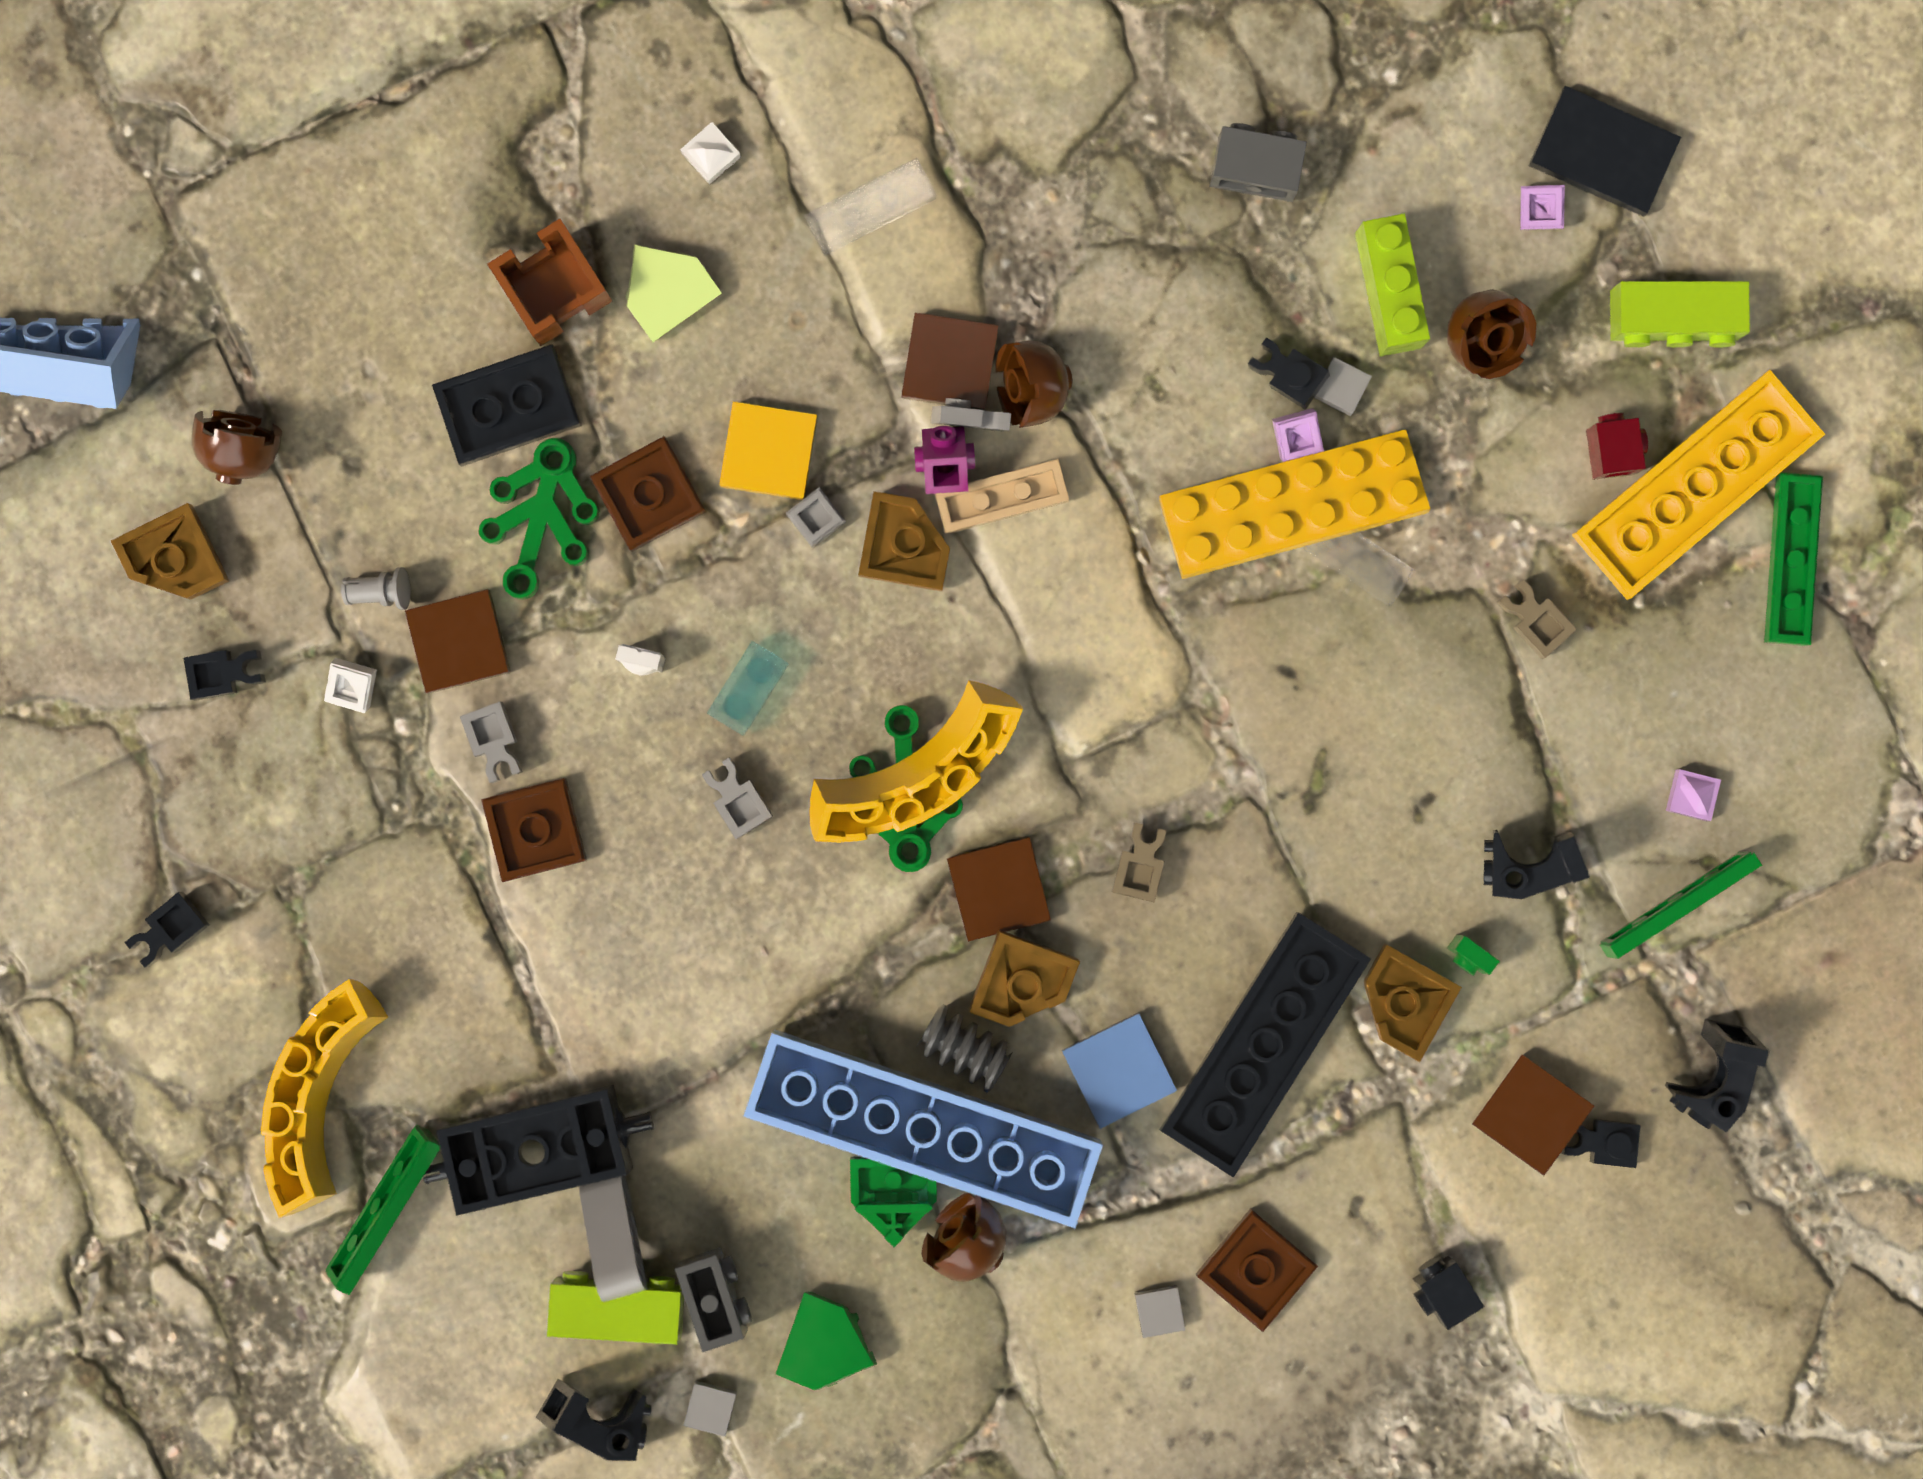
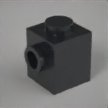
(1445, 1292)

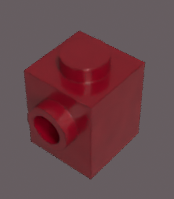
(1616, 446)

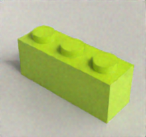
(1392, 285)
(1679, 312)
(639, 1317)

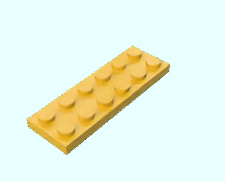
(1698, 484)
(1294, 504)

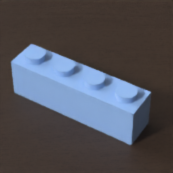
(68, 361)

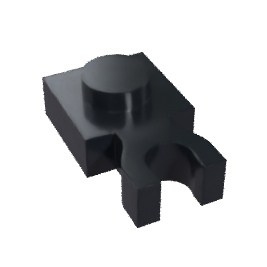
(1293, 376)
(217, 674)
(171, 927)
(1608, 1143)

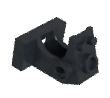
(1560, 867)
(1737, 1063)
(567, 1416)

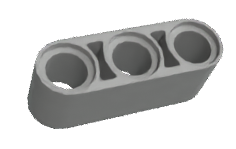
(612, 1238)

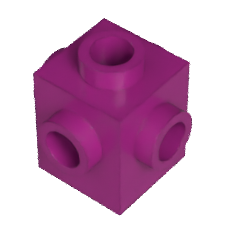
(944, 459)

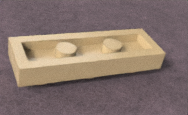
(1003, 497)

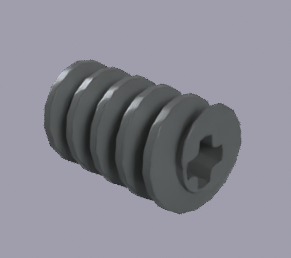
(965, 1048)

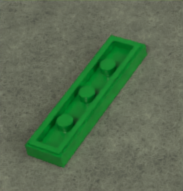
(1793, 559)
(1680, 904)
(382, 1209)

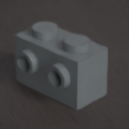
(1258, 162)
(712, 1299)

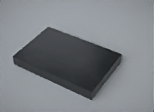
(1604, 151)
(506, 405)

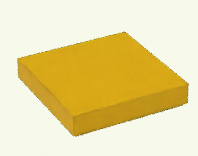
(768, 450)

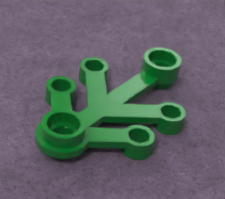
(540, 511)
(931, 826)

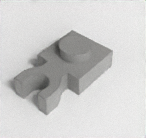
(959, 413)
(490, 734)
(740, 804)

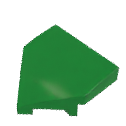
(890, 1197)
(823, 1345)

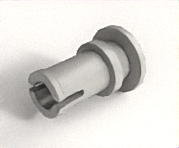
(380, 589)

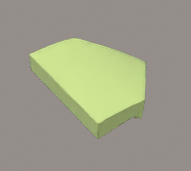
(666, 289)

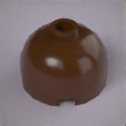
(1490, 333)
(1033, 382)
(234, 445)
(967, 1241)

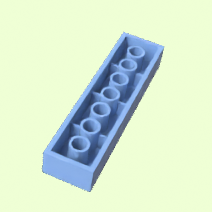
(924, 1128)

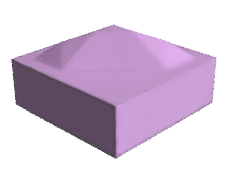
(1542, 207)
(1298, 435)
(1693, 795)

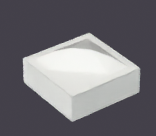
(710, 153)
(640, 660)
(350, 685)

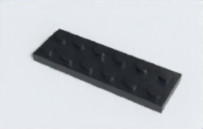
(1265, 1044)

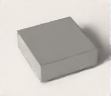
(1343, 386)
(815, 517)
(1159, 1311)
(710, 1408)

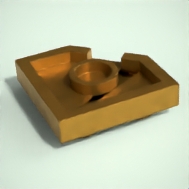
(903, 544)
(172, 554)
(1021, 980)
(1407, 1001)

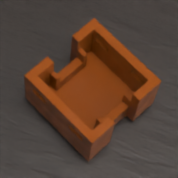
(550, 283)

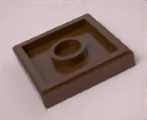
(949, 360)
(647, 493)
(457, 641)
(534, 830)
(998, 889)
(1533, 1115)
(1256, 1270)

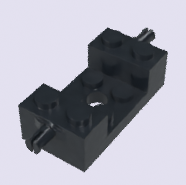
(582, 1143)

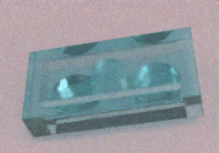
(748, 688)

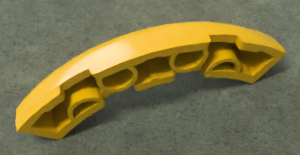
(923, 781)
(300, 1093)

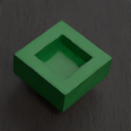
(1471, 956)

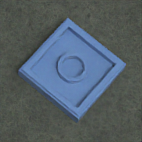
(1119, 1070)

